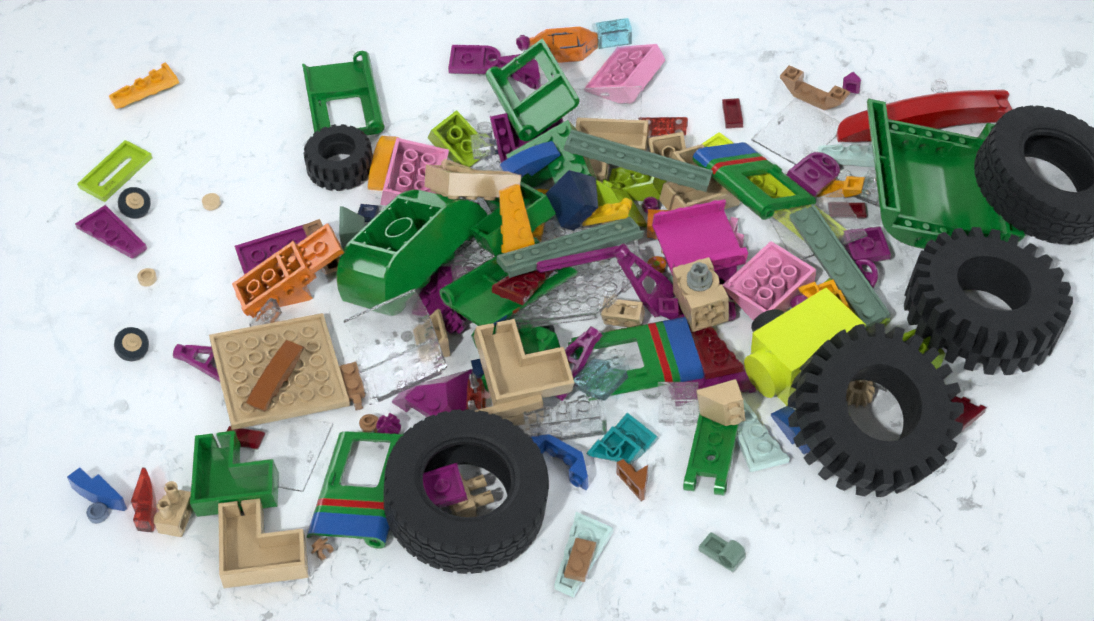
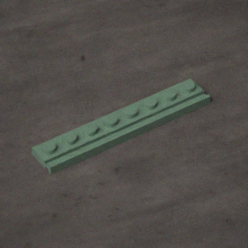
(638, 160)
(591, 239)
(839, 266)

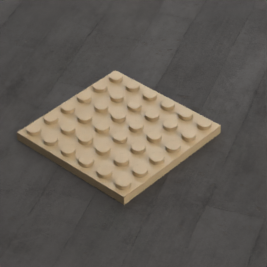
(246, 352)

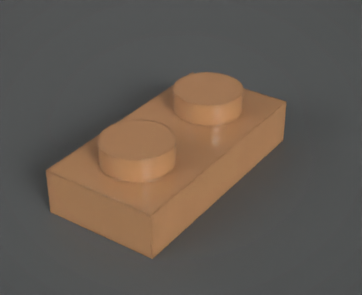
(580, 560)

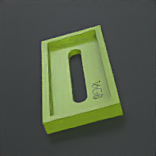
(126, 150)

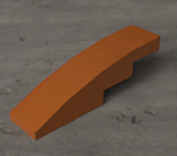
(274, 375)

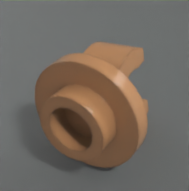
(368, 423)
(319, 545)

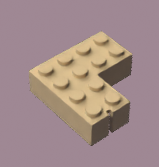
(626, 132)
(468, 183)
(677, 196)
(516, 375)
(254, 556)

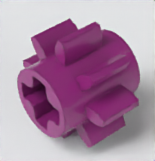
(454, 322)
(388, 424)

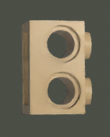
(624, 313)

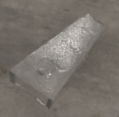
(568, 419)

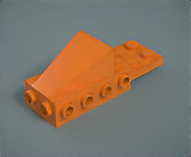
(287, 272)

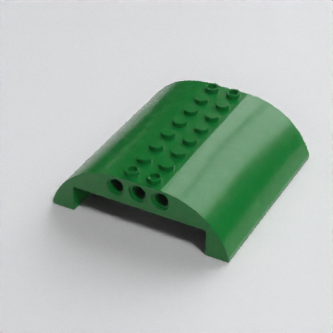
(928, 180)

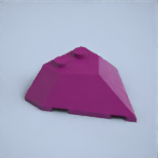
(436, 395)

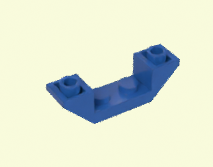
(569, 455)

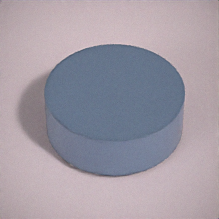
(97, 512)

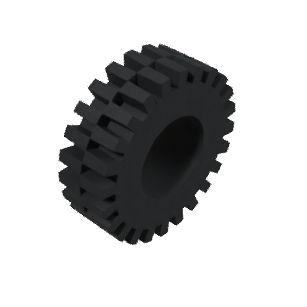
(981, 333)
(913, 382)

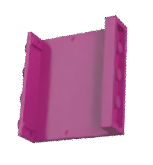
(698, 234)

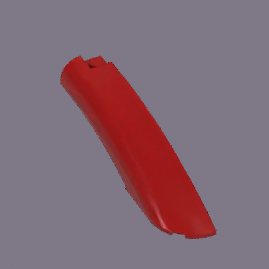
(933, 111)

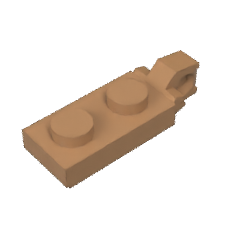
(353, 384)

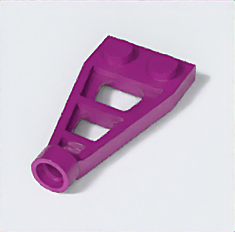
(663, 286)
(587, 341)
(188, 354)

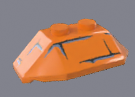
(568, 43)

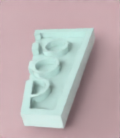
(850, 155)
(757, 445)
(587, 529)

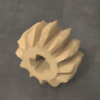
(860, 393)

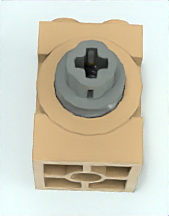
(700, 294)

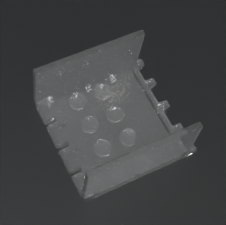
(395, 346)

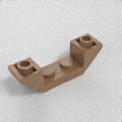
(821, 99)

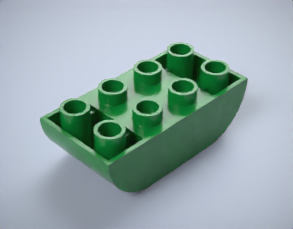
(404, 246)

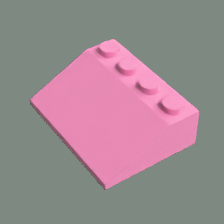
(629, 67)
(409, 167)
(769, 281)

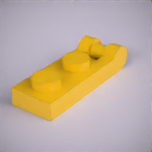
(609, 212)

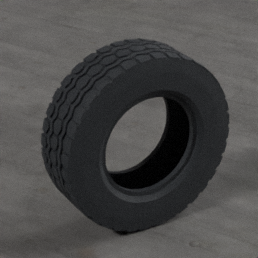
(1022, 195)
(458, 541)

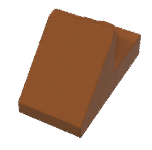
(634, 480)

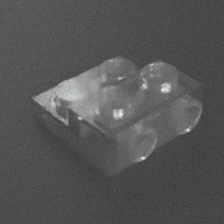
(678, 403)

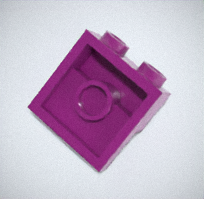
(871, 247)

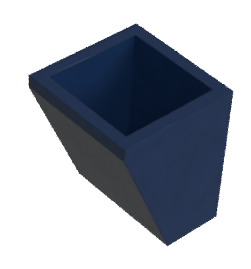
(573, 199)

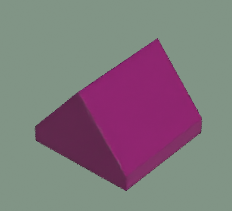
(852, 83)

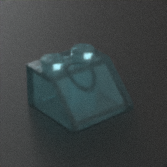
(613, 33)

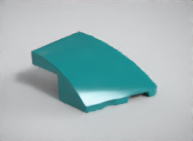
(624, 441)

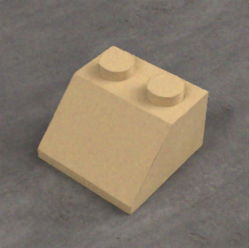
(722, 403)

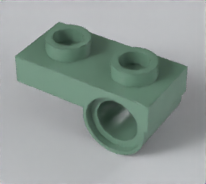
(725, 553)

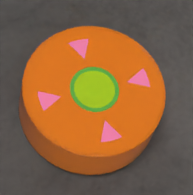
(657, 263)

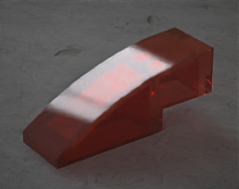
(144, 503)

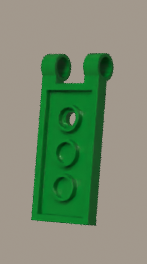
(711, 440)

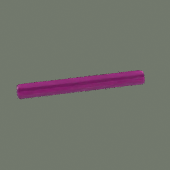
(576, 259)

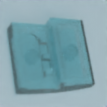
(599, 379)

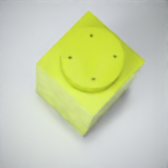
(792, 339)

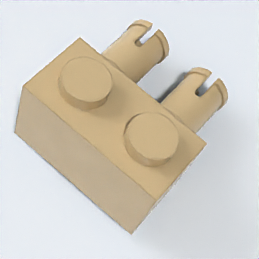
(469, 507)
(173, 511)

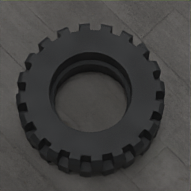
(336, 141)

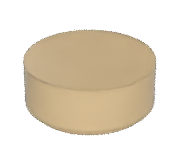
(211, 201)
(147, 277)

